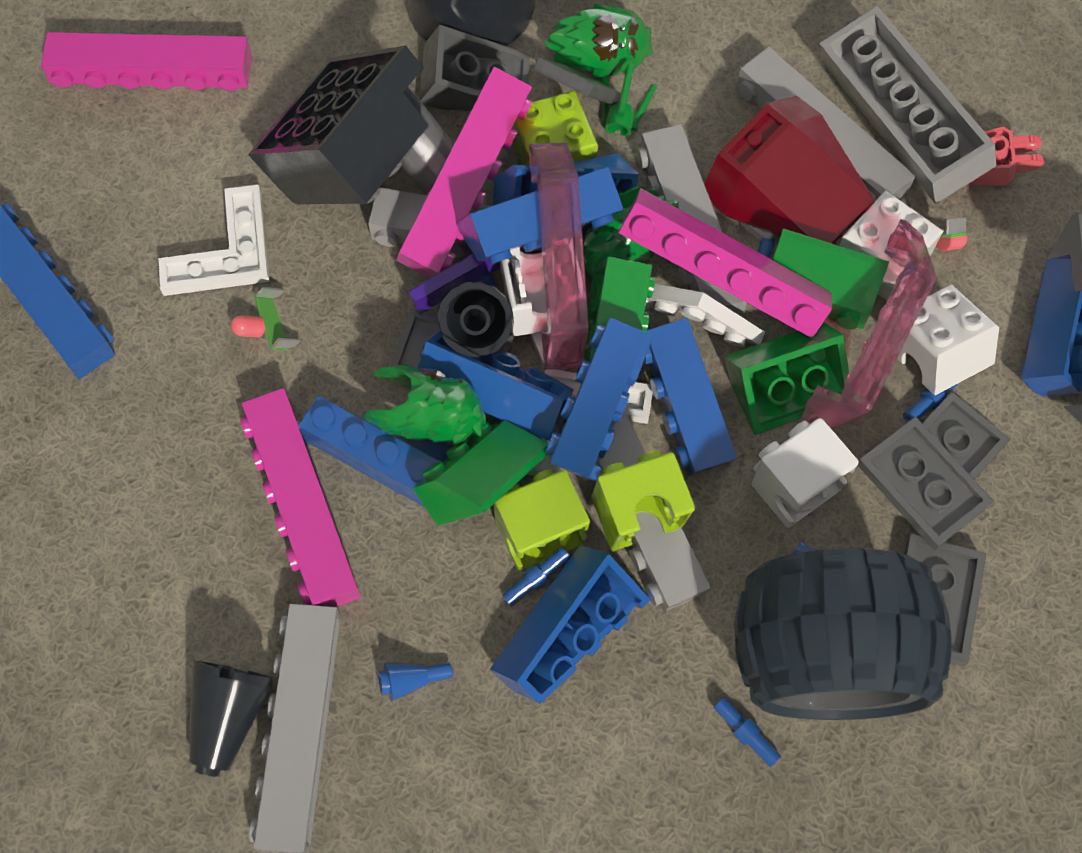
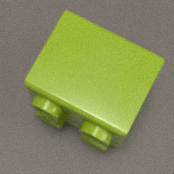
(556, 121)
(649, 487)
(541, 518)

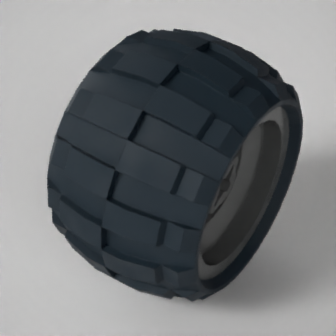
(843, 635)

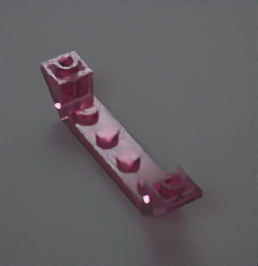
(562, 255)
(893, 326)

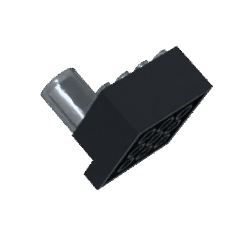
(354, 132)

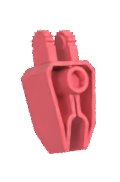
(1006, 162)

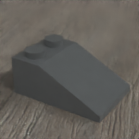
(459, 66)

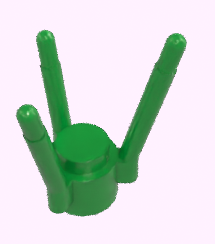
(621, 113)

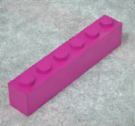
(147, 60)
(464, 173)
(726, 263)
(300, 501)

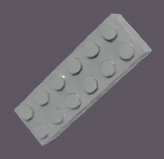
(908, 105)

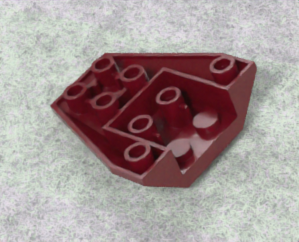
(788, 175)

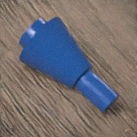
(402, 678)

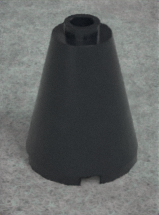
(475, 319)
(222, 713)

